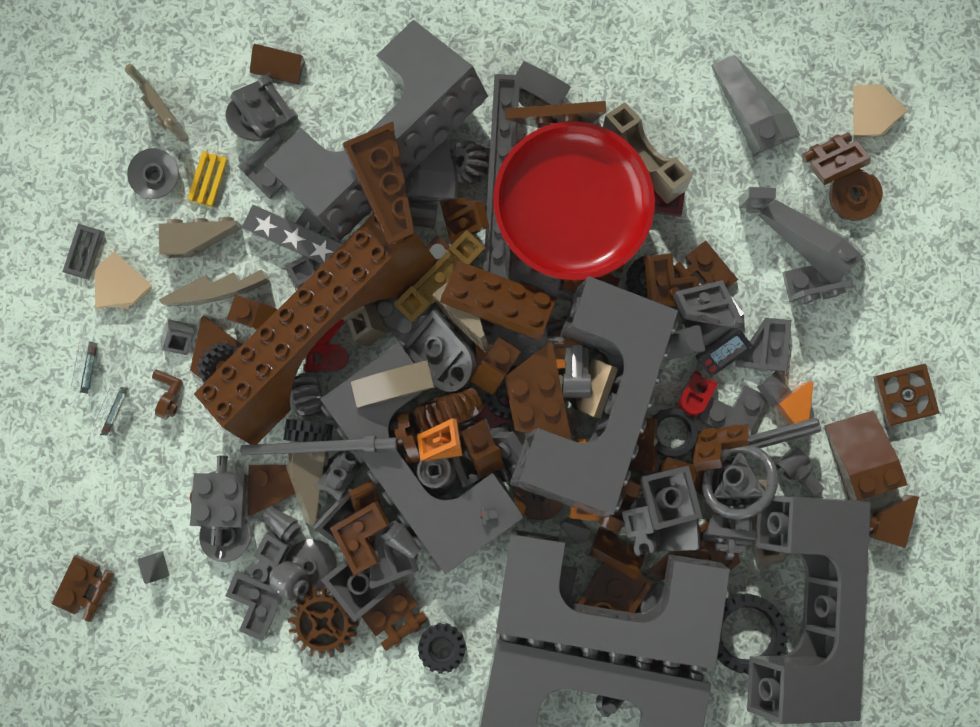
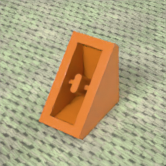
(797, 404)
(440, 441)

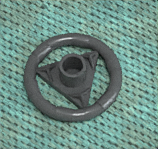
(741, 482)

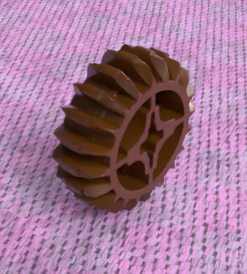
(456, 405)
(314, 615)

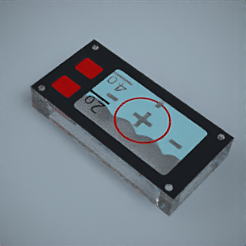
(83, 366)
(109, 409)

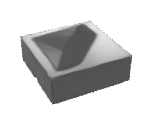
(774, 389)

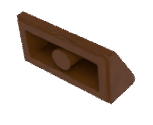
(276, 63)

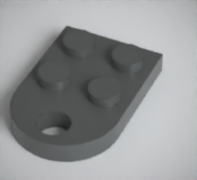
(445, 351)

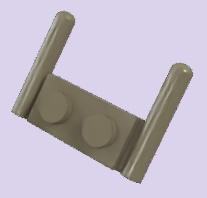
(153, 100)

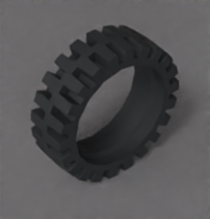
(776, 621)

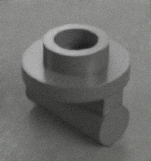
(608, 705)

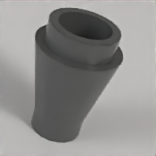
(282, 524)
(400, 539)

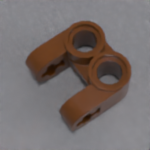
(629, 494)

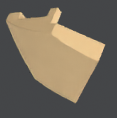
(874, 110)
(118, 284)
(601, 382)

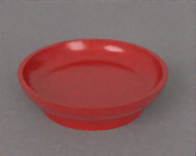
(574, 200)

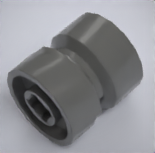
(437, 473)

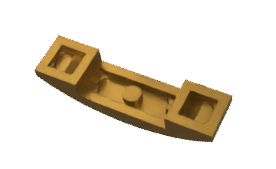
(419, 297)

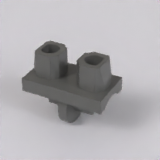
(339, 475)
(729, 540)

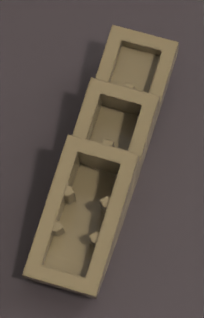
(205, 291)

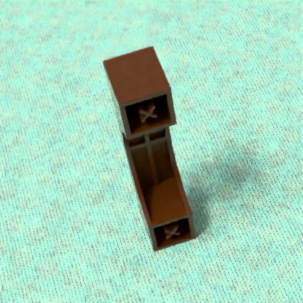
(256, 382)

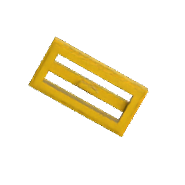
(198, 176)

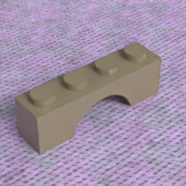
(668, 175)

